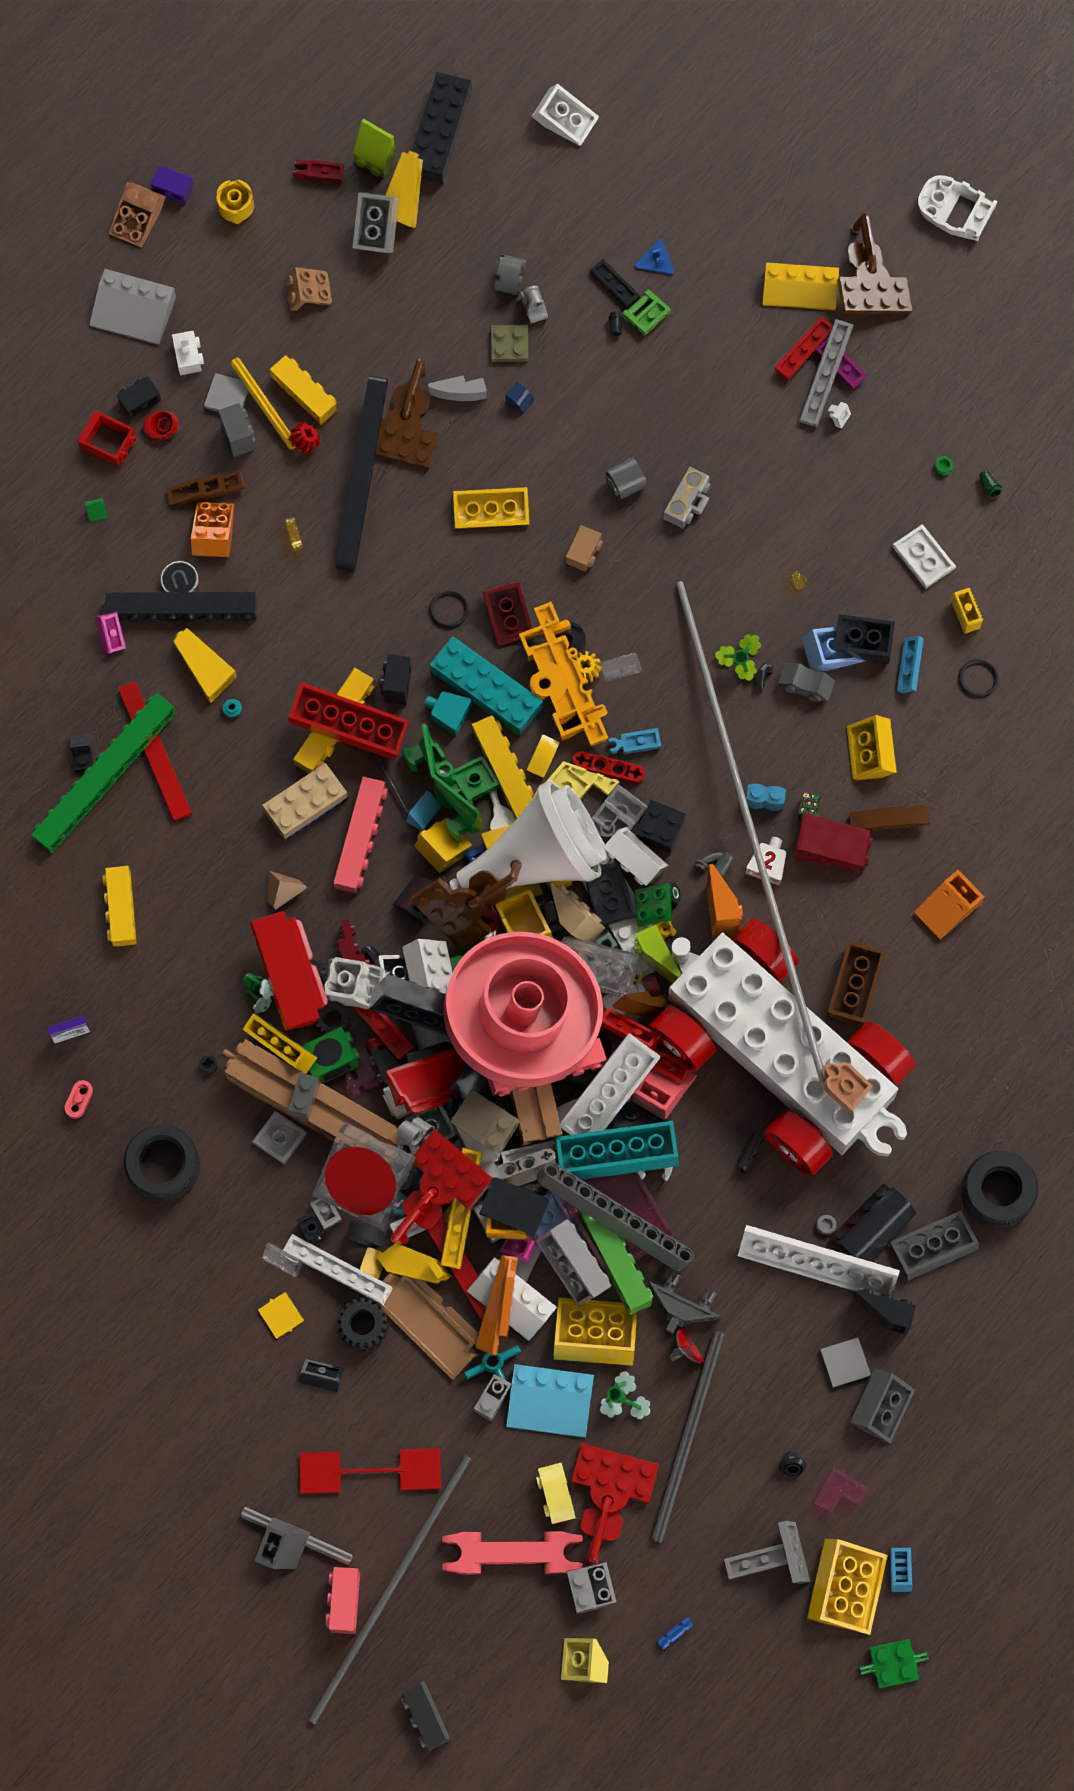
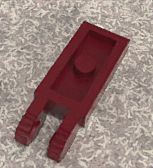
(319, 170)

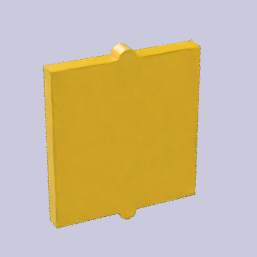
(281, 1315)

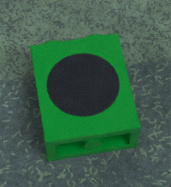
(333, 1055)

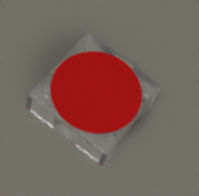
(363, 1176)

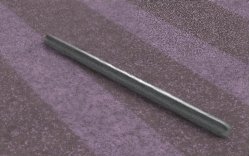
(688, 1436)

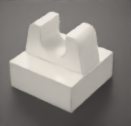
(839, 414)

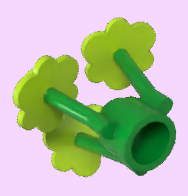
(745, 668)

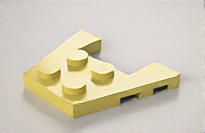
(581, 780)

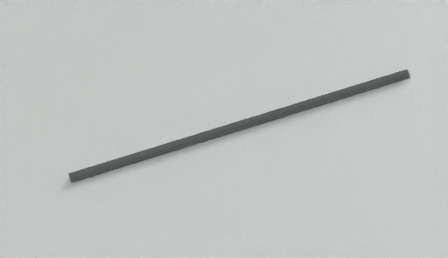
(389, 1590)

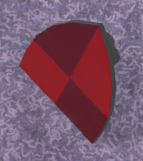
(686, 1347)

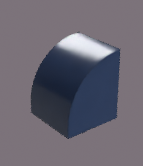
(519, 397)

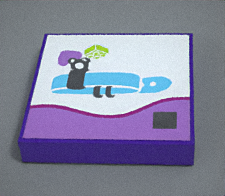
(69, 1029)

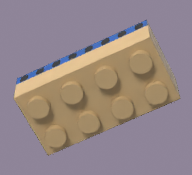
(305, 802)

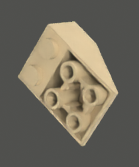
(576, 915)

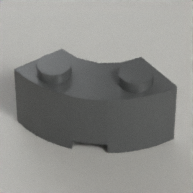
(806, 682)

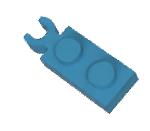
(636, 741)

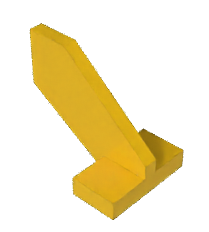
(413, 1264)

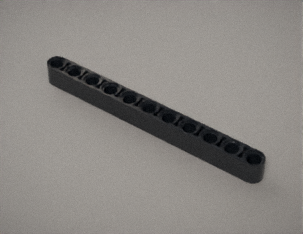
(361, 473)

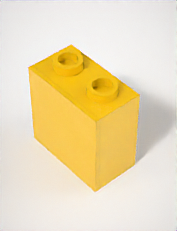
(440, 848)

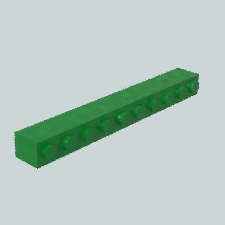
(103, 773)

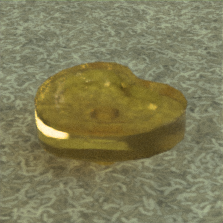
(797, 580)

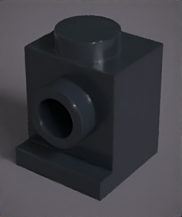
(308, 1220)

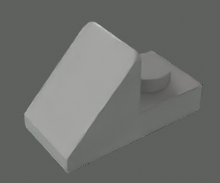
(326, 1213)

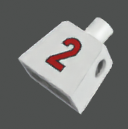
(774, 861)

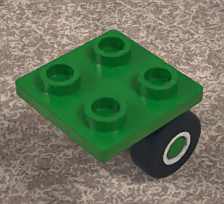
(655, 903)

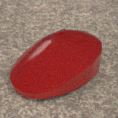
(161, 425)

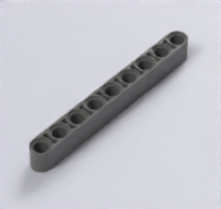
(615, 1216)

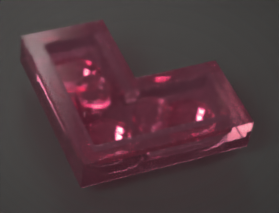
(840, 1485)

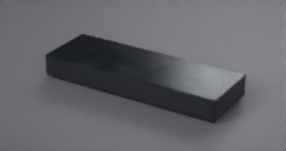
(614, 283)

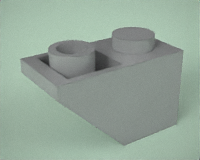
(492, 1397)

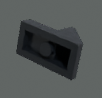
(81, 752)

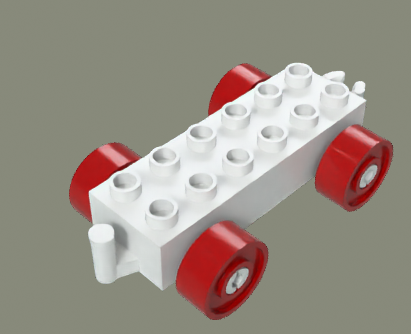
(739, 1003)

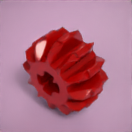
(304, 437)

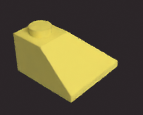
(584, 1661)

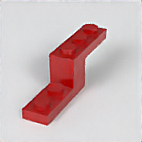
(623, 1025)

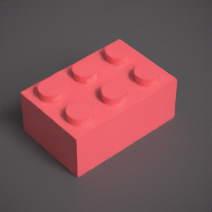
(343, 1600)

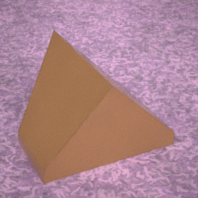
(282, 889)

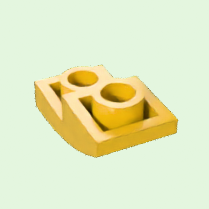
(543, 756)

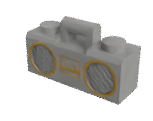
(682, 503)

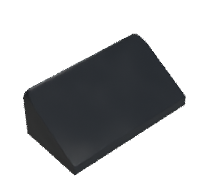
(321, 1375)

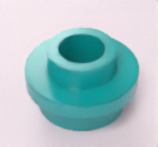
(232, 713)

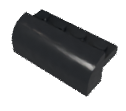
(874, 1223)

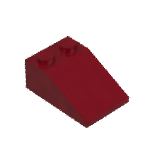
(507, 611)

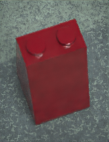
(832, 843)

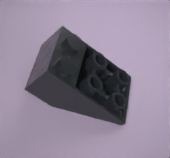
(891, 1313)

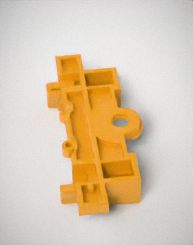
(565, 677)

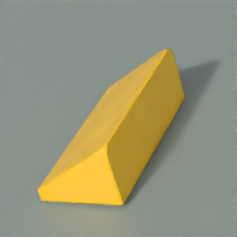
(371, 1264)

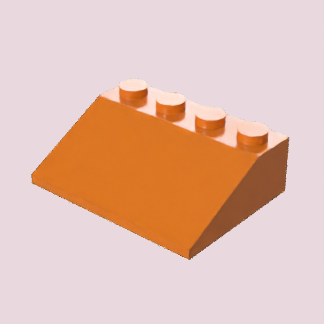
(723, 906)

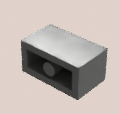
(304, 1096)

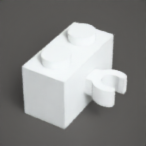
(187, 353)

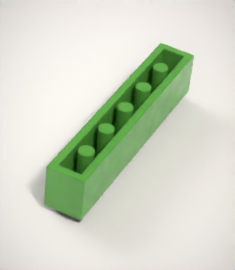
(618, 1264)

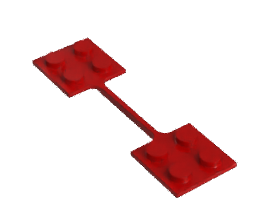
(323, 1473)

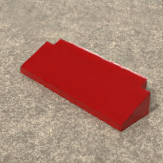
(289, 970)
(425, 1081)

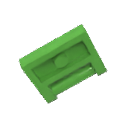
(649, 316)

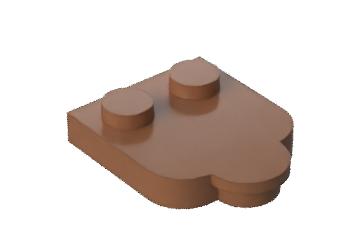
(844, 1085)

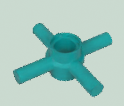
(497, 1369)

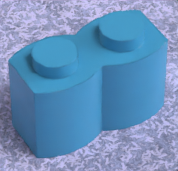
(765, 797)

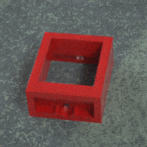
(91, 430)

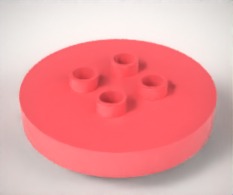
(523, 1009)

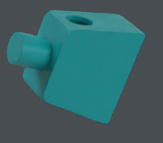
(449, 711)

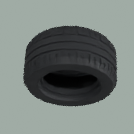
(146, 1140)

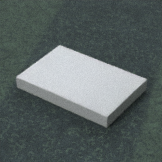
(923, 556)

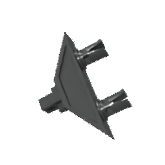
(679, 1309)

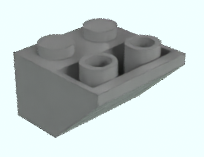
(591, 1588)

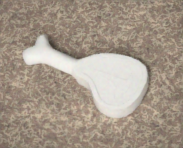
(502, 815)

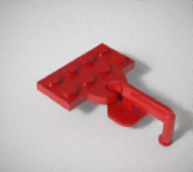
(452, 1175)
(610, 1478)

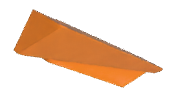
(498, 1309)

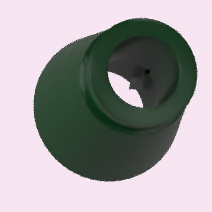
(990, 485)

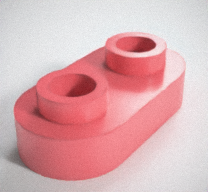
(78, 1099)

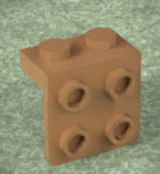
(307, 287)

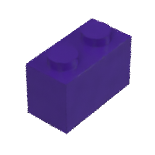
(172, 184)

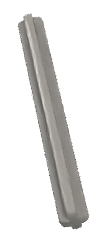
(312, 1542)

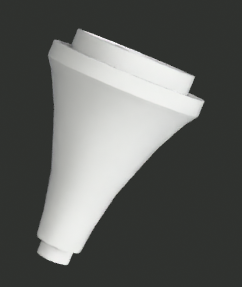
(549, 838)

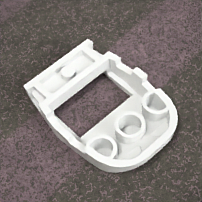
(939, 199)

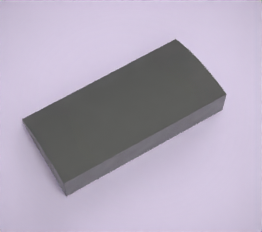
(934, 1245)

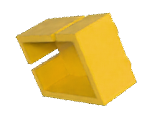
(522, 914)

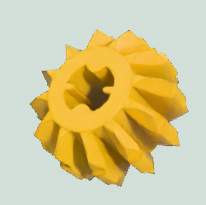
(586, 660)

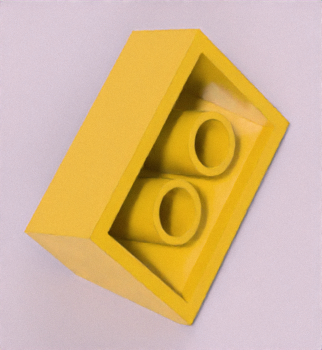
(871, 748)

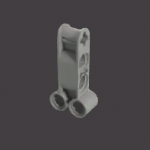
(411, 1138)
(522, 1169)

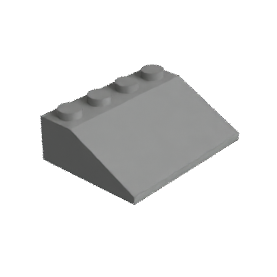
(132, 306)

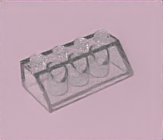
(611, 967)

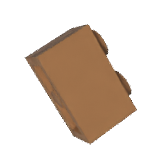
(583, 548)

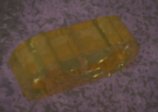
(294, 534)

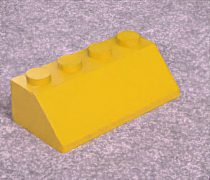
(800, 286)

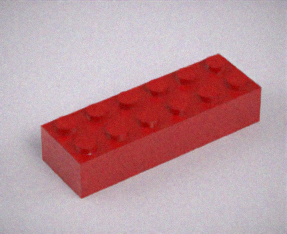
(348, 721)

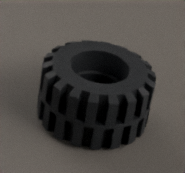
(362, 1341)

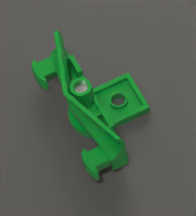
(452, 786)

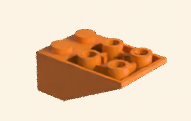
(212, 529)
(949, 904)

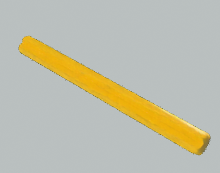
(262, 401)

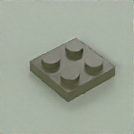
(509, 343)

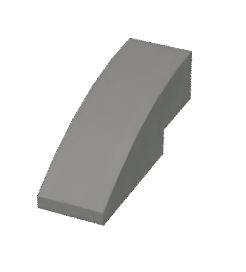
(458, 389)

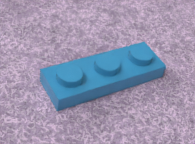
(910, 664)

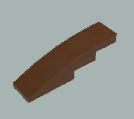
(205, 489)
(891, 817)
(642, 1004)

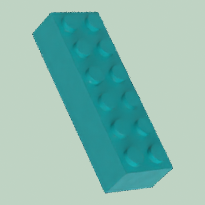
(486, 686)
(618, 1150)

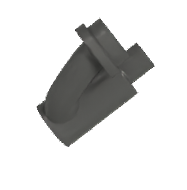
(724, 862)

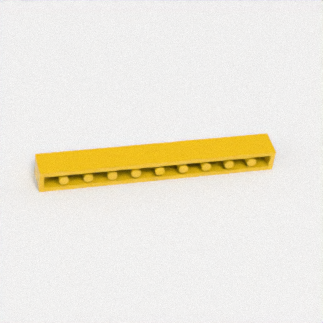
(506, 771)

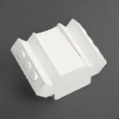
(351, 982)

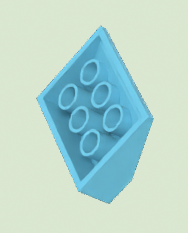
(550, 1401)

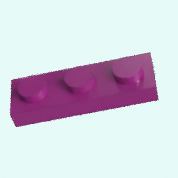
(847, 369)

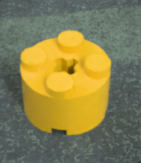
(235, 201)

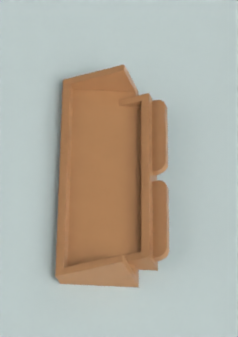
(430, 1325)

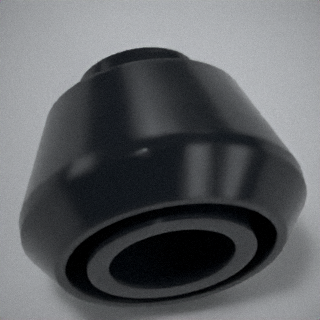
(792, 1464)

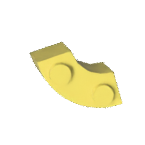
(556, 1493)

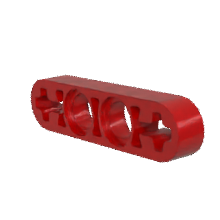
(610, 763)

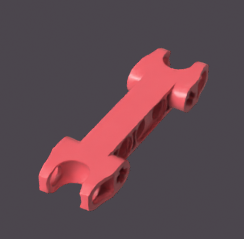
(477, 1553)

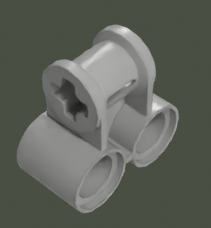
(533, 304)

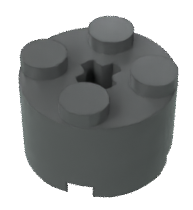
(509, 274)

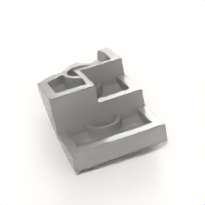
(617, 812)

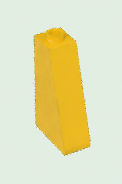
(406, 186)
(204, 664)

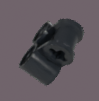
(550, 915)

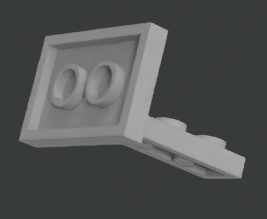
(773, 1557)

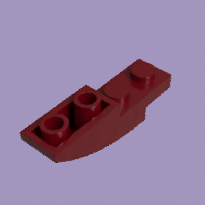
(347, 947)

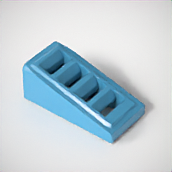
(901, 1586)

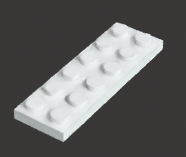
(610, 1087)

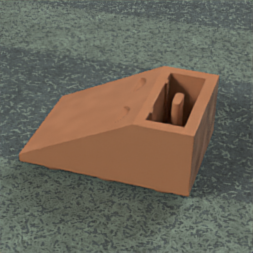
(136, 214)

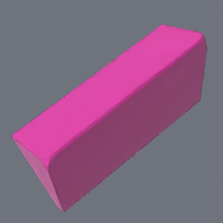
(110, 632)

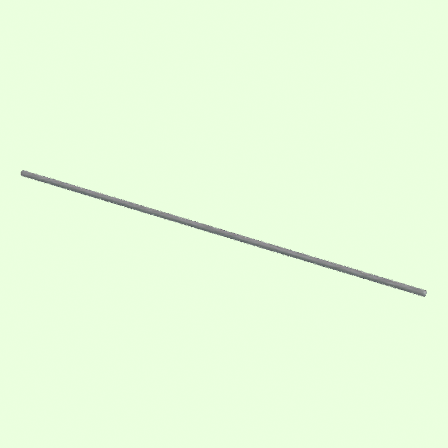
(751, 832)

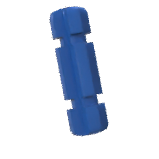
(675, 1633)

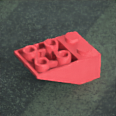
(660, 1093)

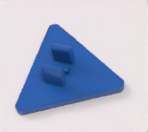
(656, 259)

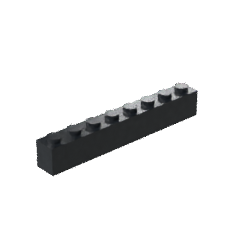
(182, 606)

